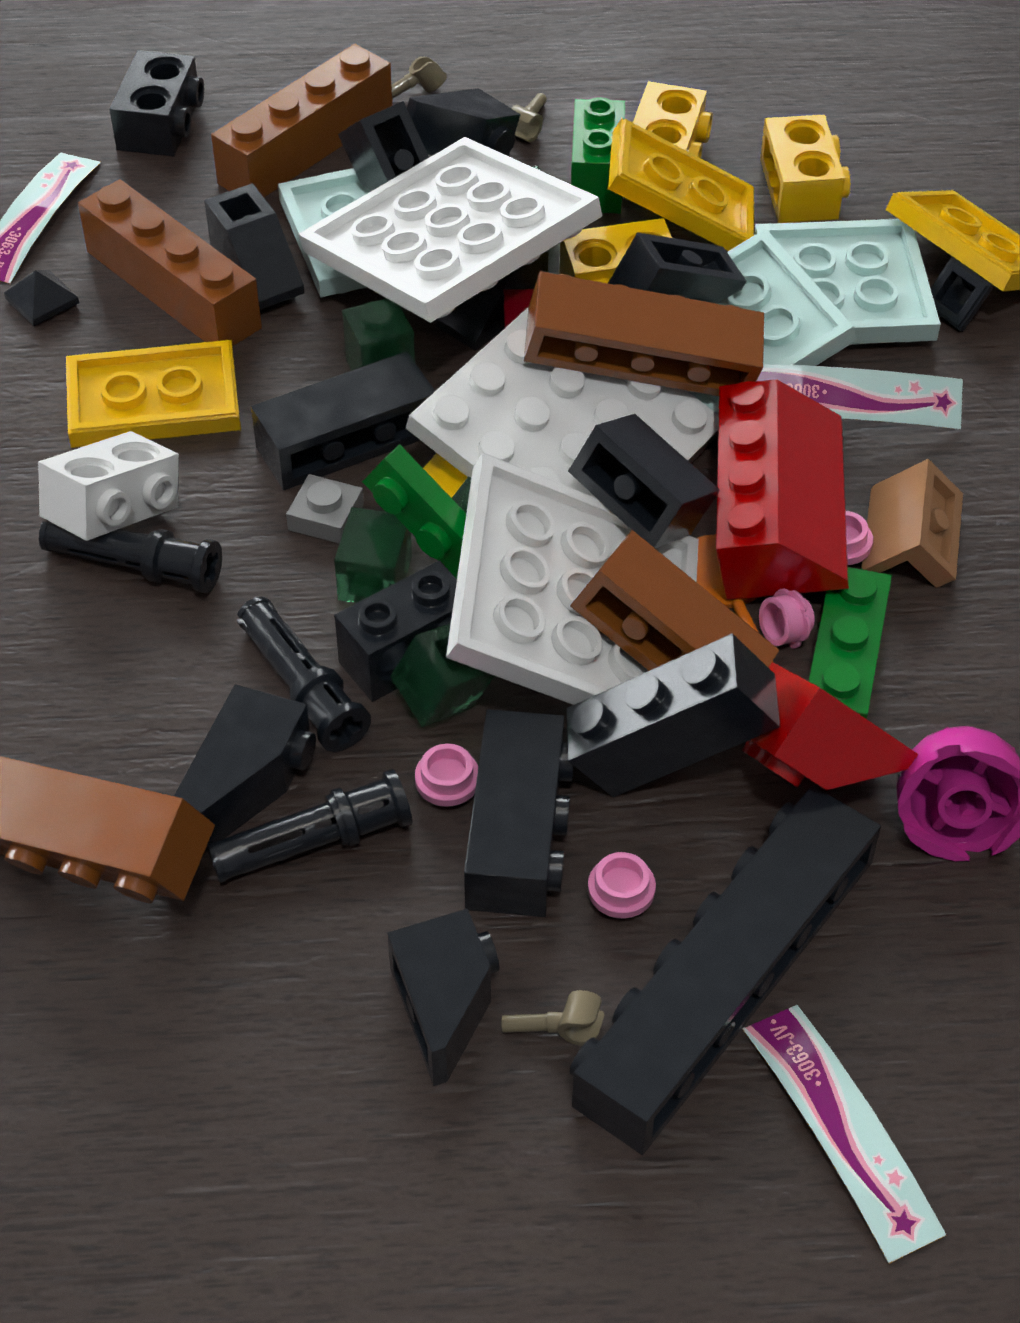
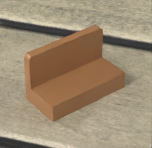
(916, 521)

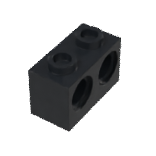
(156, 103)
(381, 627)

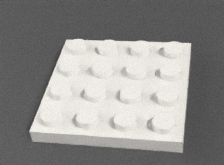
(450, 227)
(546, 413)
(520, 569)

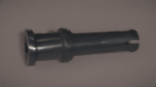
(155, 555)
(308, 681)
(231, 854)

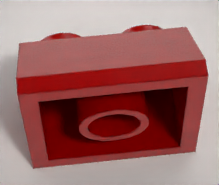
(824, 739)

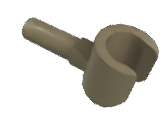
(421, 71)
(530, 121)
(576, 1024)

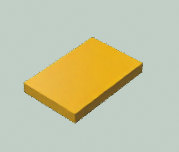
(680, 186)
(963, 233)
(152, 392)

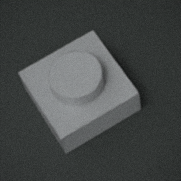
(323, 508)

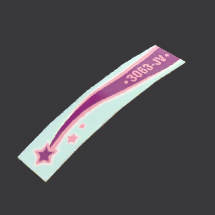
(35, 208)
(876, 393)
(848, 1132)

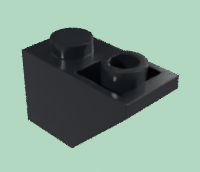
(251, 236)

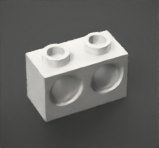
(108, 485)

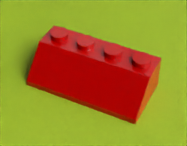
(779, 492)

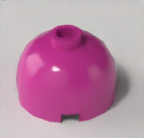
(961, 793)

